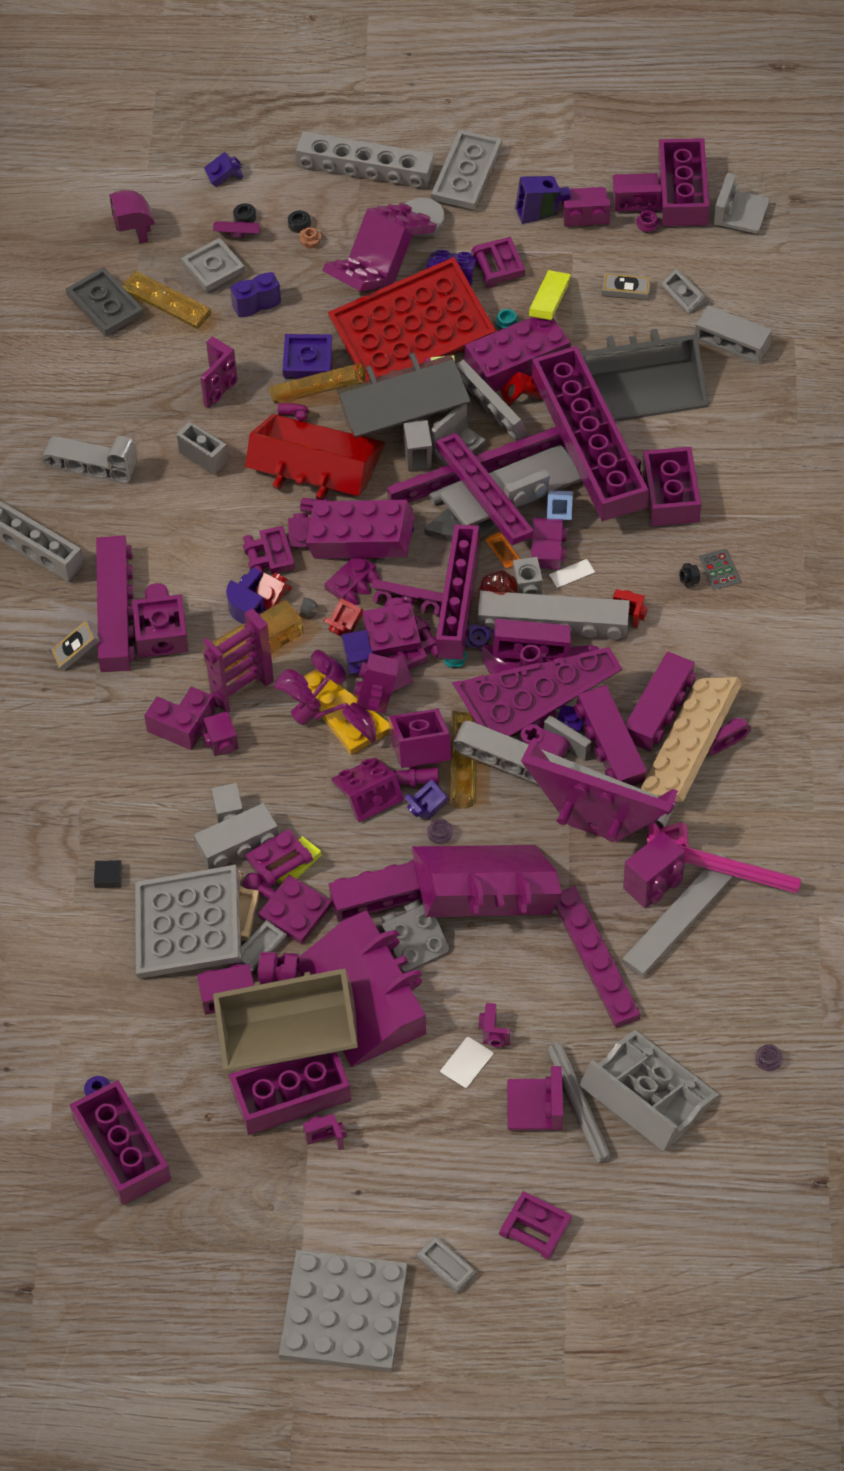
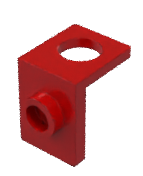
(523, 385)

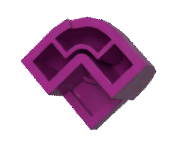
(130, 212)

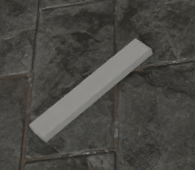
(676, 921)

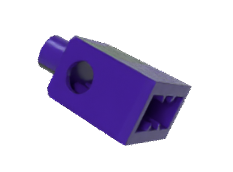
(539, 197)

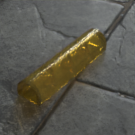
(318, 383)
(461, 767)

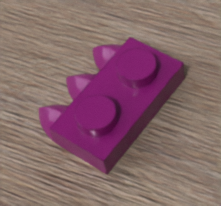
(352, 579)

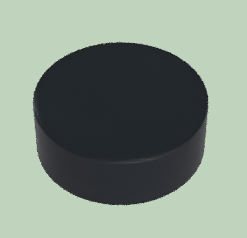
(244, 213)
(298, 221)

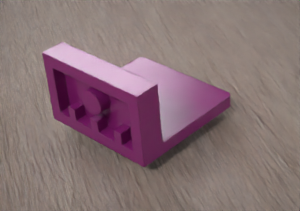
(636, 192)
(221, 371)
(369, 788)
(535, 1102)

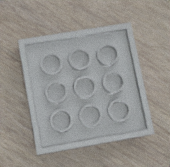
(187, 921)
(343, 1311)

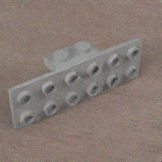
(519, 481)

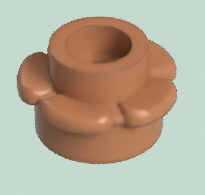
(310, 238)

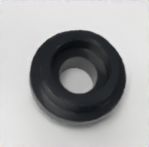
(689, 575)

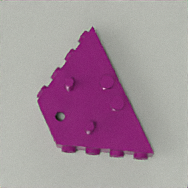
(594, 802)

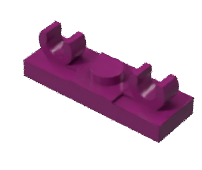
(408, 593)

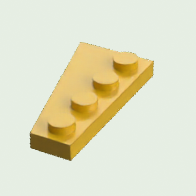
(335, 695)

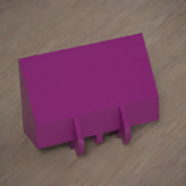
(485, 880)
(382, 995)

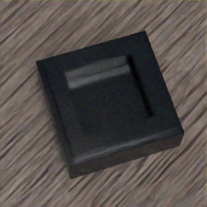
(107, 874)

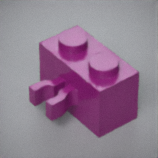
(376, 683)

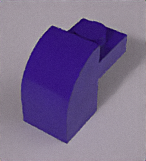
(242, 596)
(356, 649)

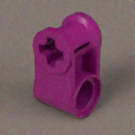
(546, 740)

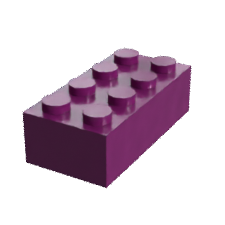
(683, 182)
(511, 350)
(360, 529)
(288, 1090)
(120, 1142)

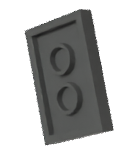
(104, 301)

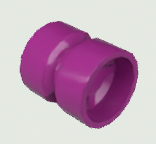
(276, 968)

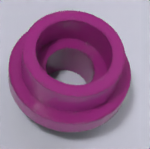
(647, 221)

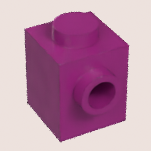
(220, 734)

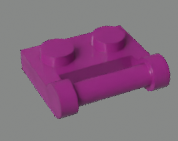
(505, 258)
(275, 853)
(539, 1217)

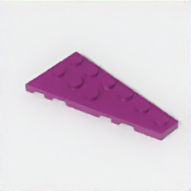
(530, 692)

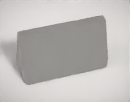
(684, 291)

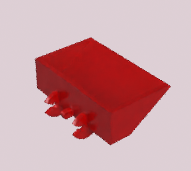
(312, 455)

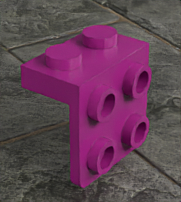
(586, 207)

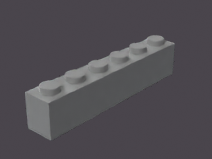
(585, 615)

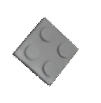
(213, 265)

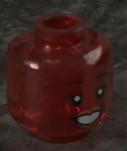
(498, 583)

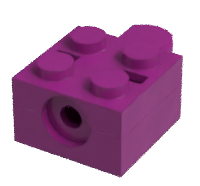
(159, 622)

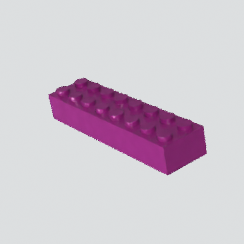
(590, 433)

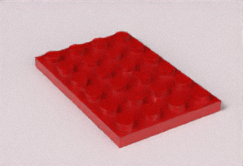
(422, 314)

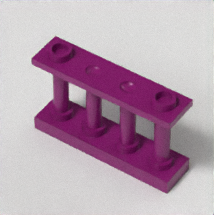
(259, 659)

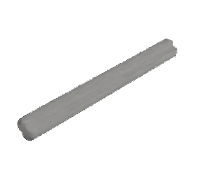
(579, 1103)

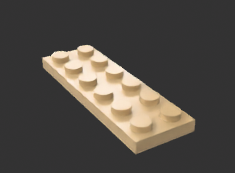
(691, 736)

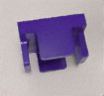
(307, 355)

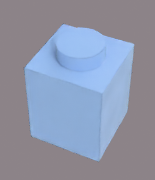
(560, 505)

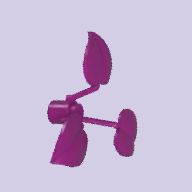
(529, 655)
(297, 687)

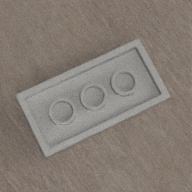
(466, 169)
(492, 402)

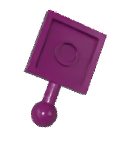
(291, 907)

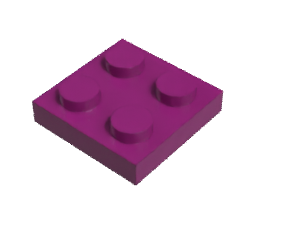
(391, 629)

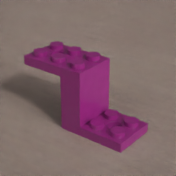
(380, 247)

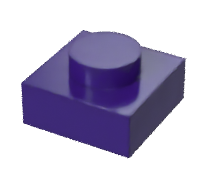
(568, 716)

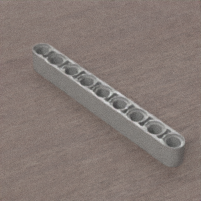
(507, 754)

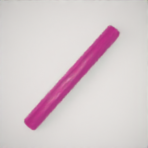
(741, 870)

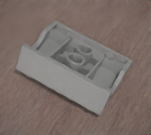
(648, 1089)

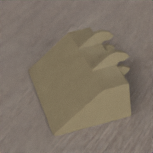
(286, 1020)

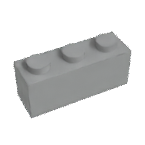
(733, 334)
(235, 836)

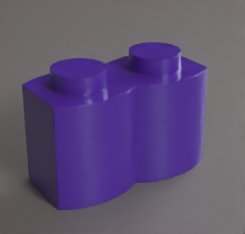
(255, 294)

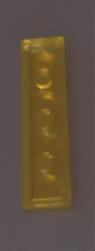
(166, 299)

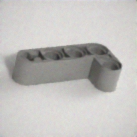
(92, 460)

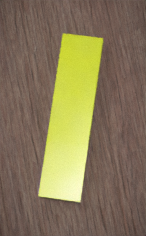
(549, 295)

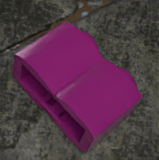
(547, 542)

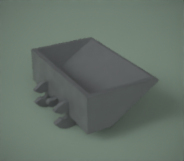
(649, 376)
(402, 395)

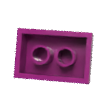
(671, 486)

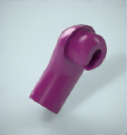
(300, 411)

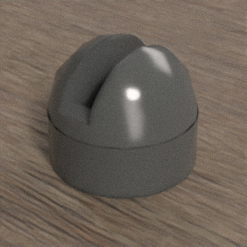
(306, 606)

